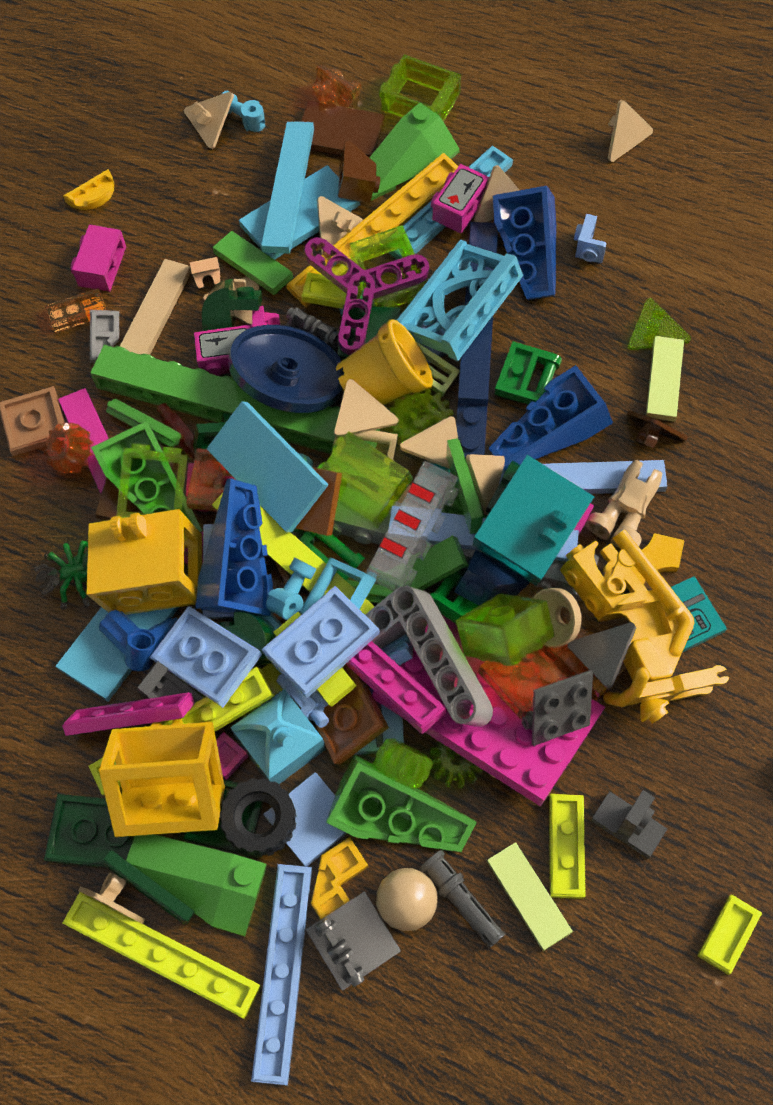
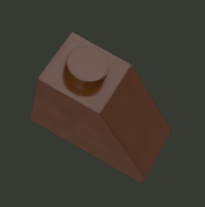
(357, 175)

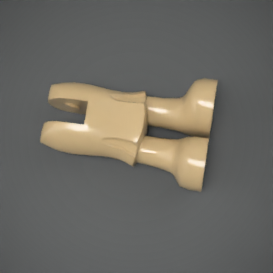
(630, 498)

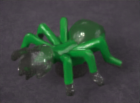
(75, 569)

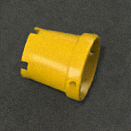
(388, 365)

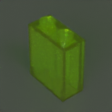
(369, 478)

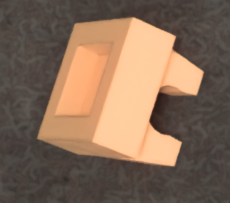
(204, 268)

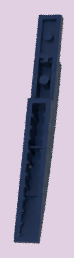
(476, 362)

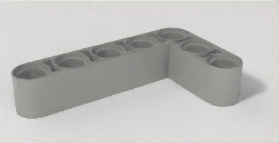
(453, 664)

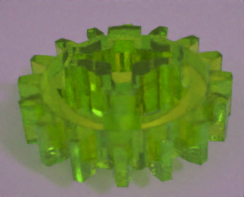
(418, 413)

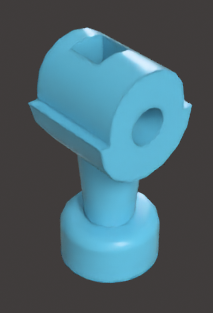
(250, 112)
(286, 600)

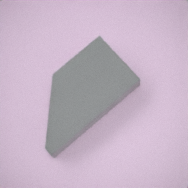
(103, 331)

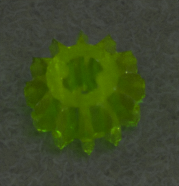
(442, 761)
(403, 763)

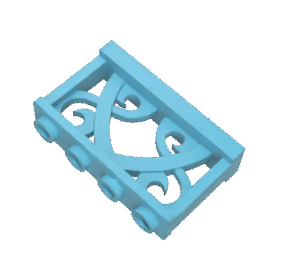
(472, 318)

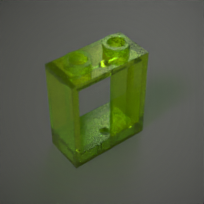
(425, 74)
(379, 245)
(143, 452)

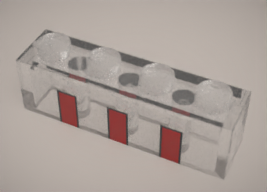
(412, 527)

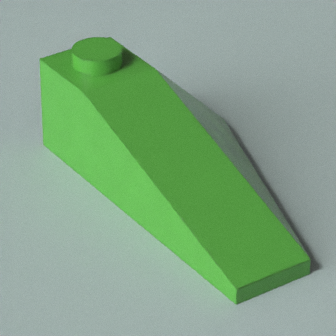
(411, 148)
(151, 482)
(383, 809)
(209, 881)

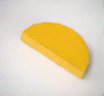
(92, 193)

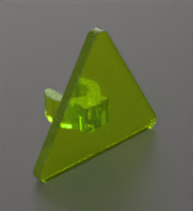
(652, 323)

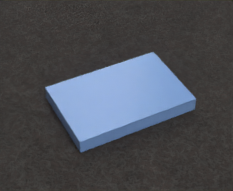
(320, 641)
(206, 656)

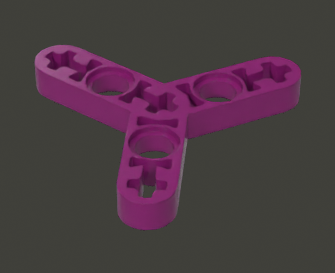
(374, 285)

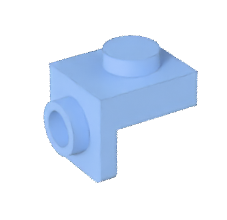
(588, 248)

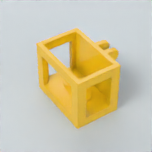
(140, 562)
(166, 779)

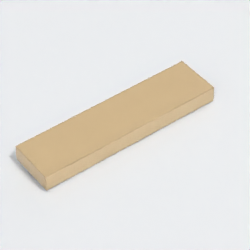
(156, 307)

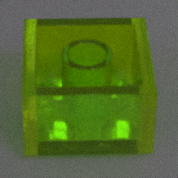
(505, 629)

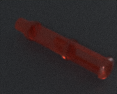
(172, 417)

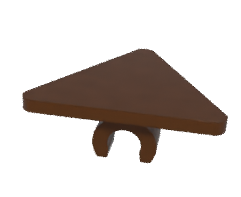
(650, 432)

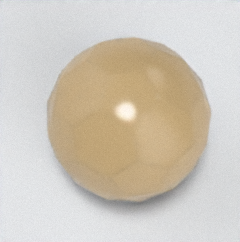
(406, 899)

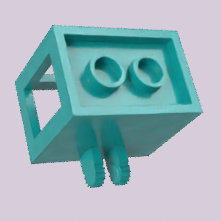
(532, 520)

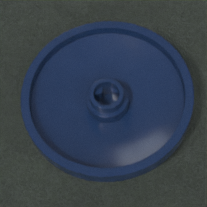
(286, 368)

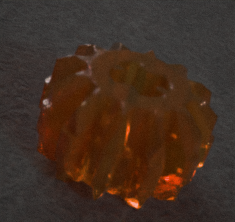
(68, 448)

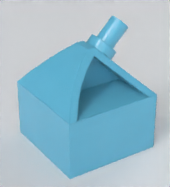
(278, 738)

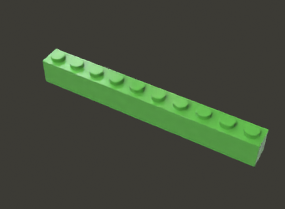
(205, 395)

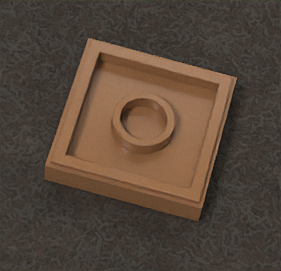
(30, 418)

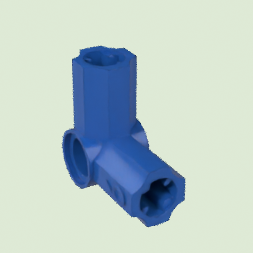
(134, 642)

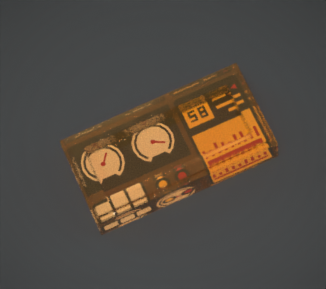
(74, 310)

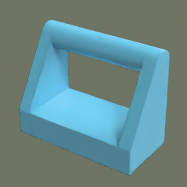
(360, 594)

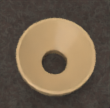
(556, 599)

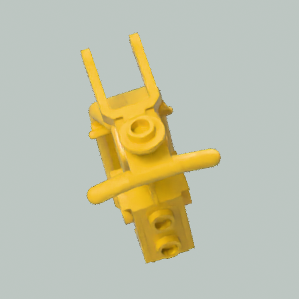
(660, 622)

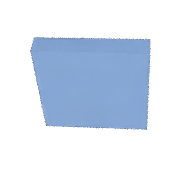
(312, 833)

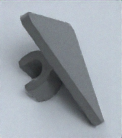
(604, 651)

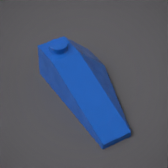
(529, 232)
(559, 418)
(234, 562)

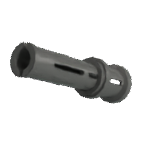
(451, 886)

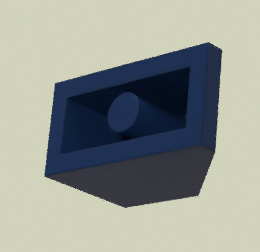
(486, 579)

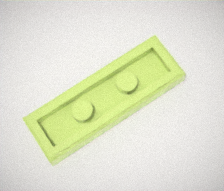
(664, 378)
(529, 896)

